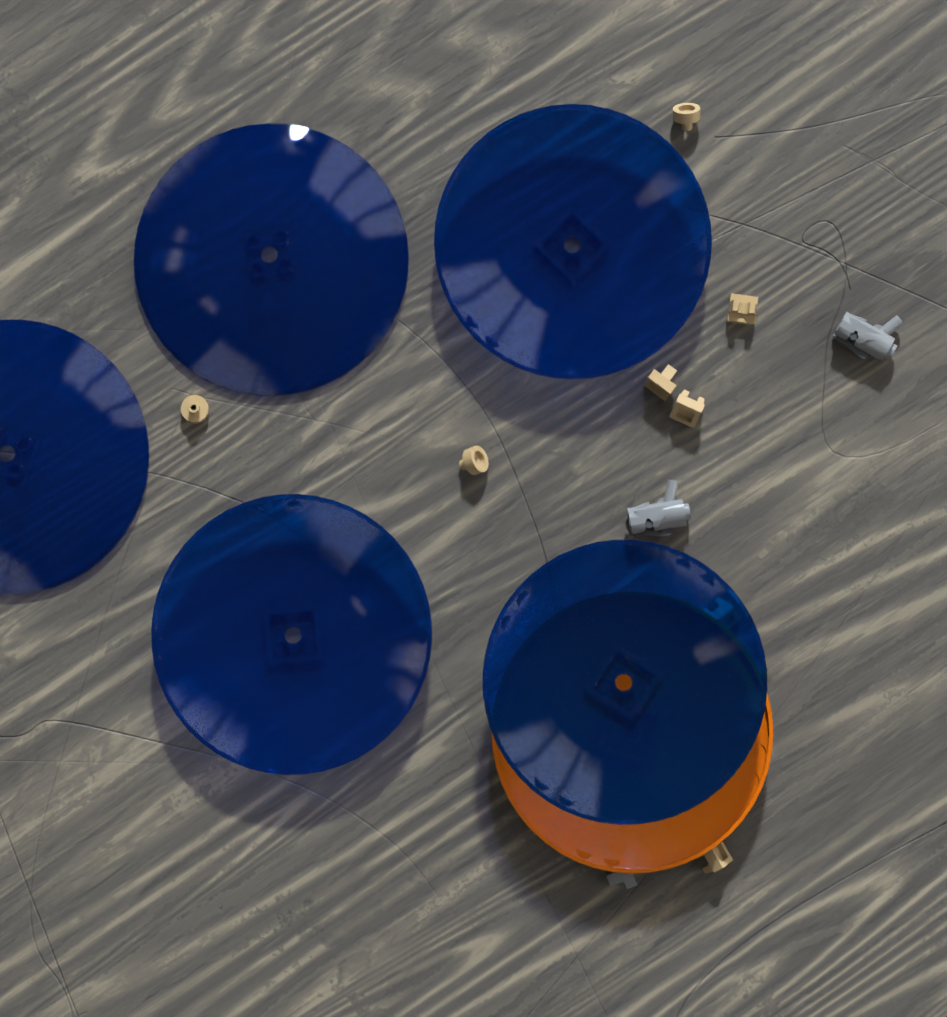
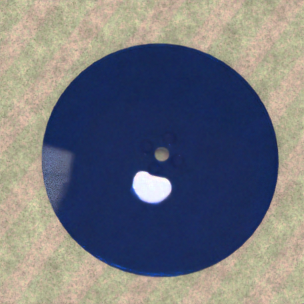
(587, 180)
(281, 321)
(75, 459)
(226, 622)
(691, 671)

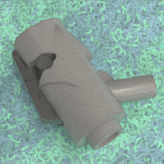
(866, 339)
(660, 517)

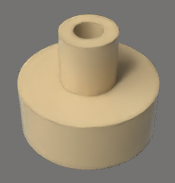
(686, 115)
(199, 414)
(474, 460)

